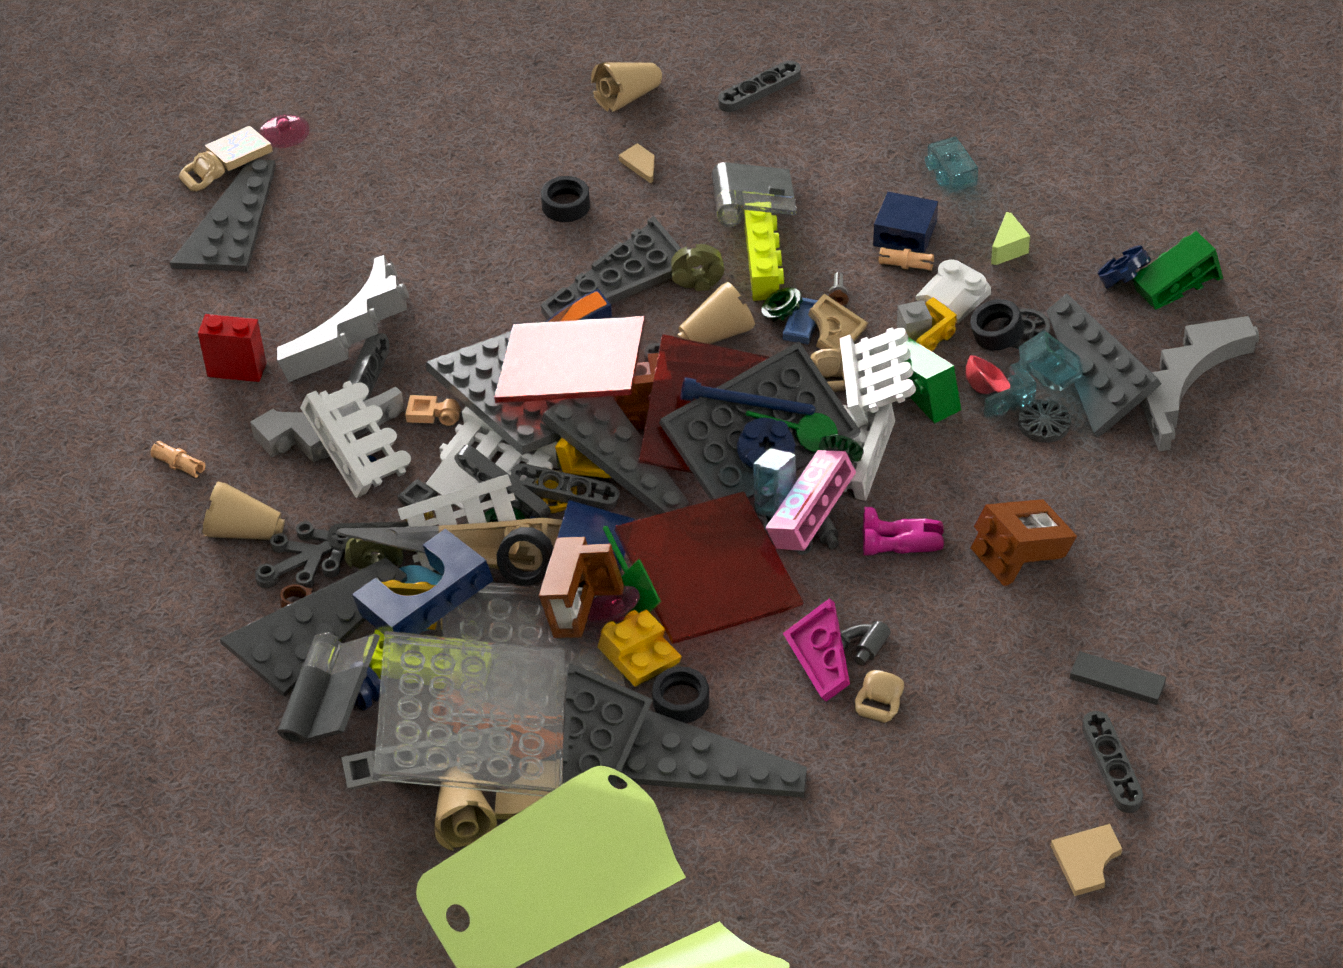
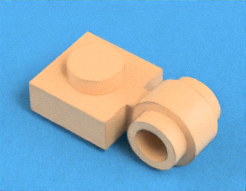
(425, 409)

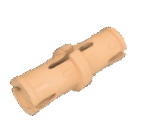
(906, 259)
(177, 459)

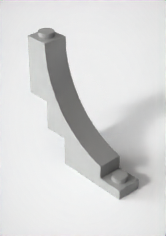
(1179, 367)

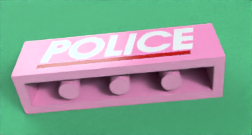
(810, 500)

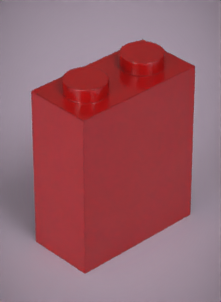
(232, 347)

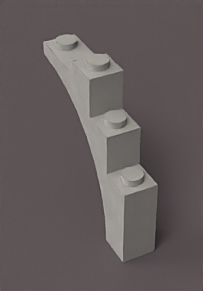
(357, 321)

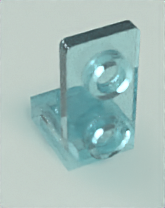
(1021, 392)

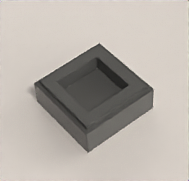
(415, 493)

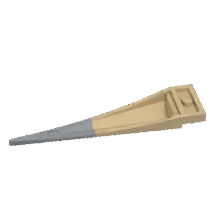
(480, 537)

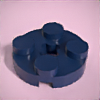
(1124, 267)
(763, 429)

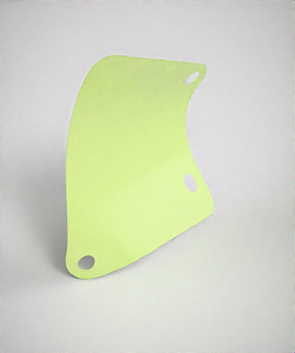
(561, 872)

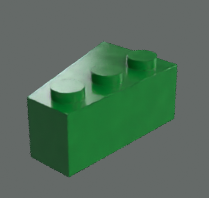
(1178, 270)

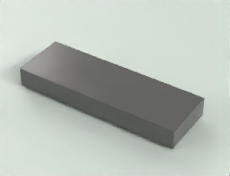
(1118, 677)

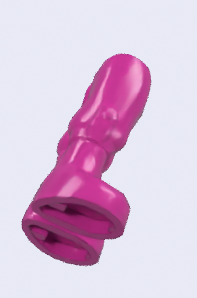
(907, 534)

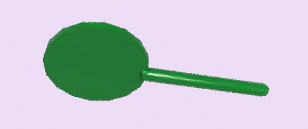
(809, 430)

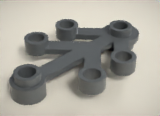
(306, 554)

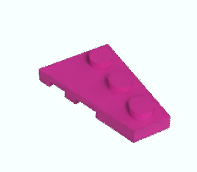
(820, 649)

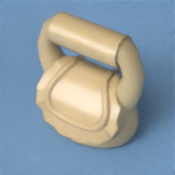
(204, 165)
(830, 365)
(883, 688)

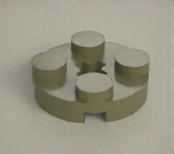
(702, 278)
(360, 553)

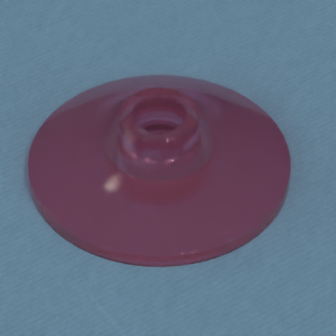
(285, 130)
(613, 607)

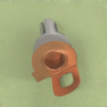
(839, 292)

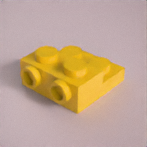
(638, 647)

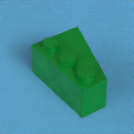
(934, 383)

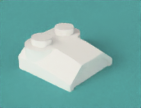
(956, 288)

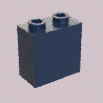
(905, 222)

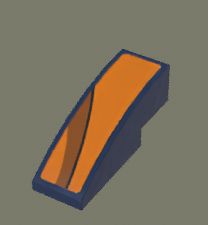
(587, 307)

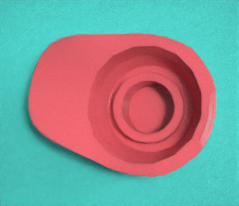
(985, 376)

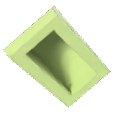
(1010, 241)

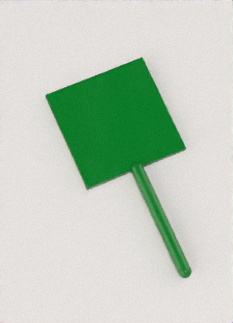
(636, 577)

